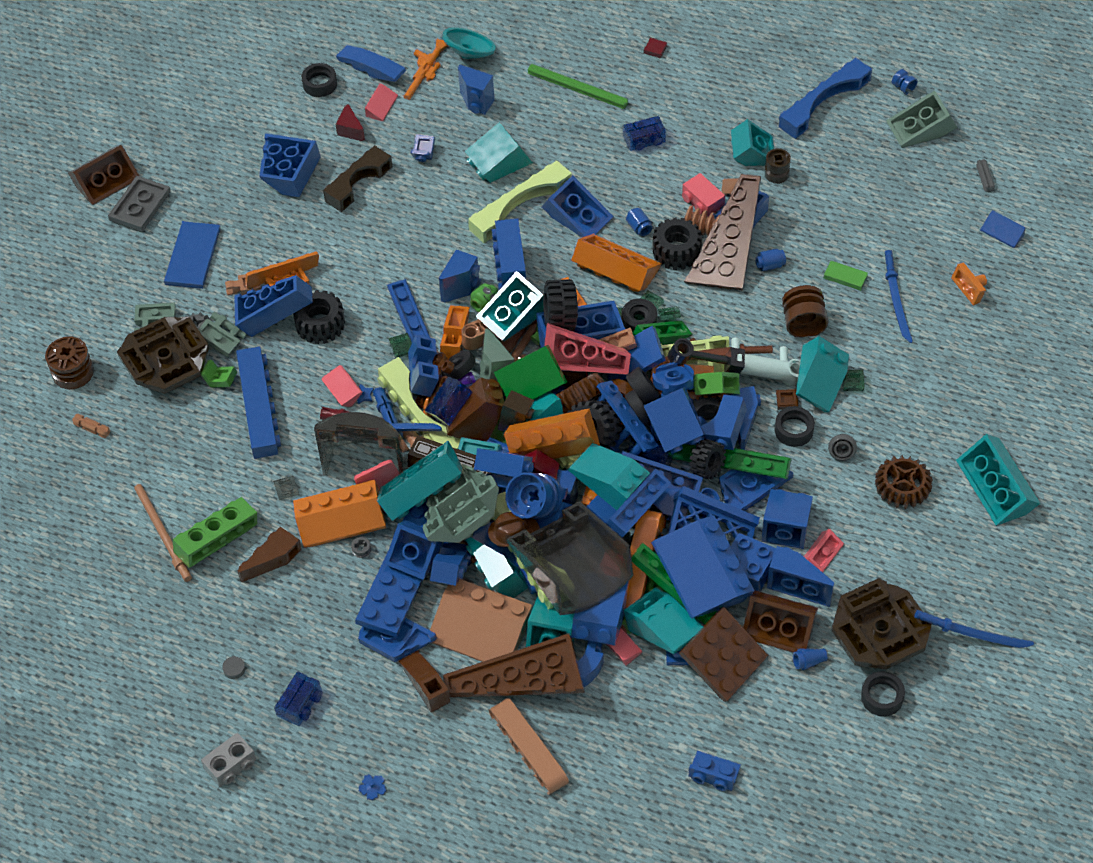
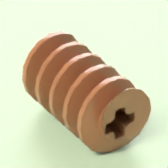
(703, 222)

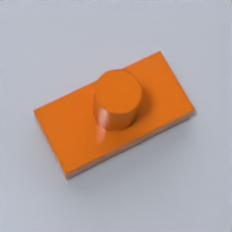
(969, 284)

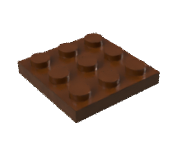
(723, 654)

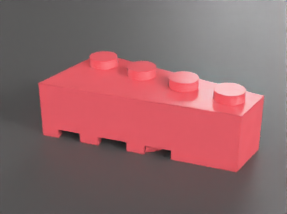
(585, 353)

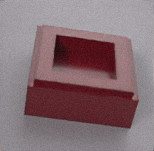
(655, 47)

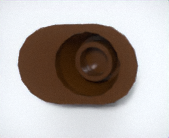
(509, 525)

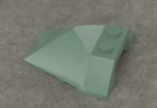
(461, 507)

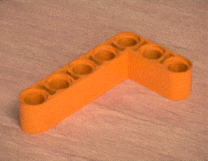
(646, 531)

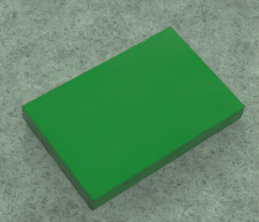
(531, 374)

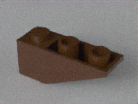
(273, 554)
(426, 681)

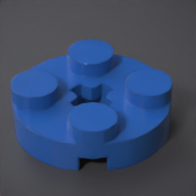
(672, 377)

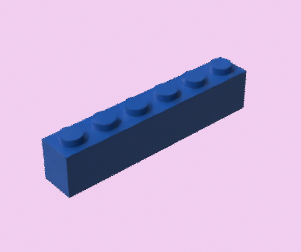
(257, 402)

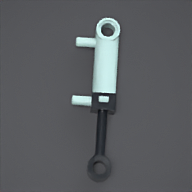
(738, 362)

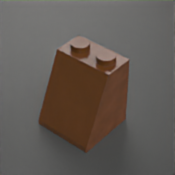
(479, 413)

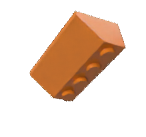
(615, 262)
(553, 435)
(339, 514)

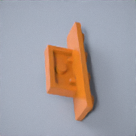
(282, 270)

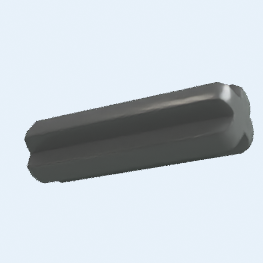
(985, 175)

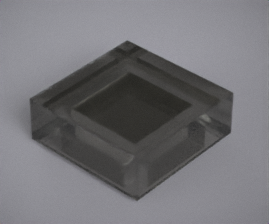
(286, 487)

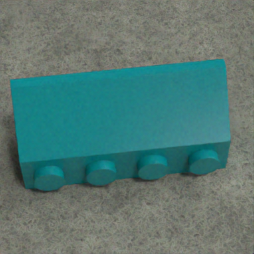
(997, 480)
(420, 481)

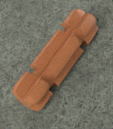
(91, 425)

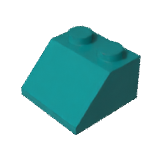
(750, 144)

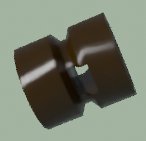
(777, 166)

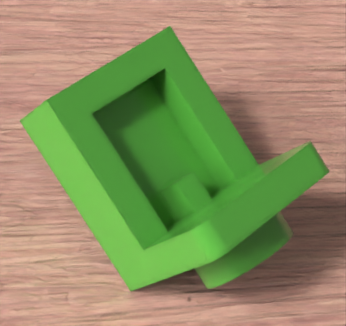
(218, 376)

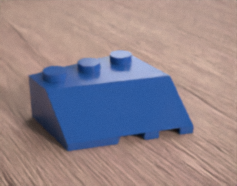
(288, 163)

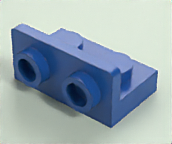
(714, 770)

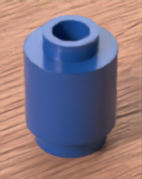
(639, 222)
(770, 259)

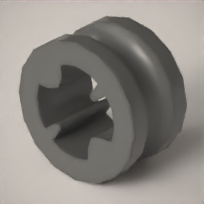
(366, 549)

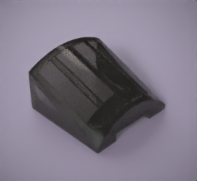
(357, 428)
(575, 559)

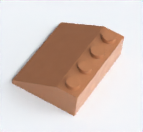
(479, 621)

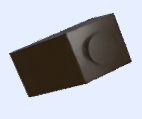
(515, 410)

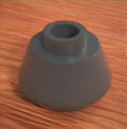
(842, 447)

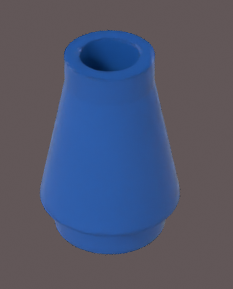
(808, 658)

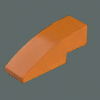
(452, 331)

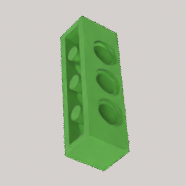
(214, 532)

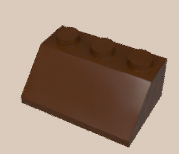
(104, 174)
(779, 621)

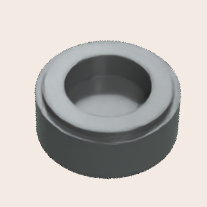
(233, 667)

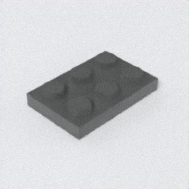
(139, 203)

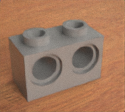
(225, 757)

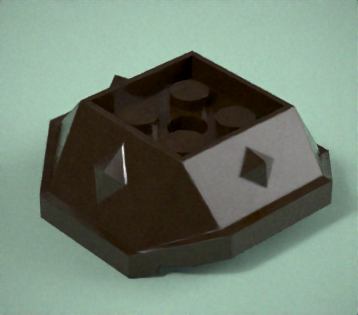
(164, 354)
(881, 607)

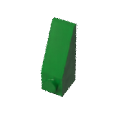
(667, 331)

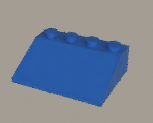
(703, 567)

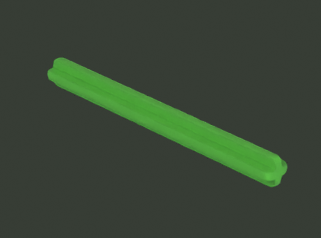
(578, 86)

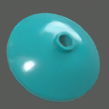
(468, 43)

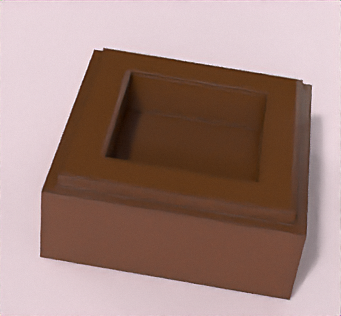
(786, 398)

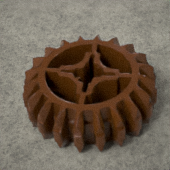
(580, 392)
(903, 487)

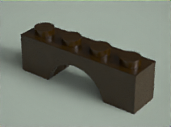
(372, 164)

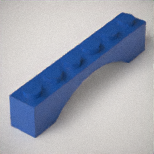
(849, 78)

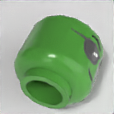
(482, 295)

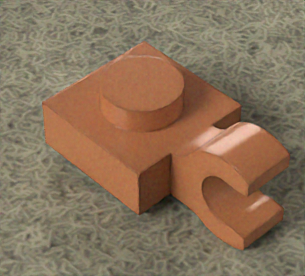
(234, 287)

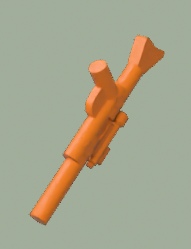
(425, 66)

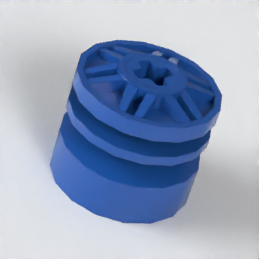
(533, 495)

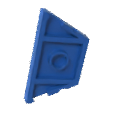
(746, 489)
(410, 639)

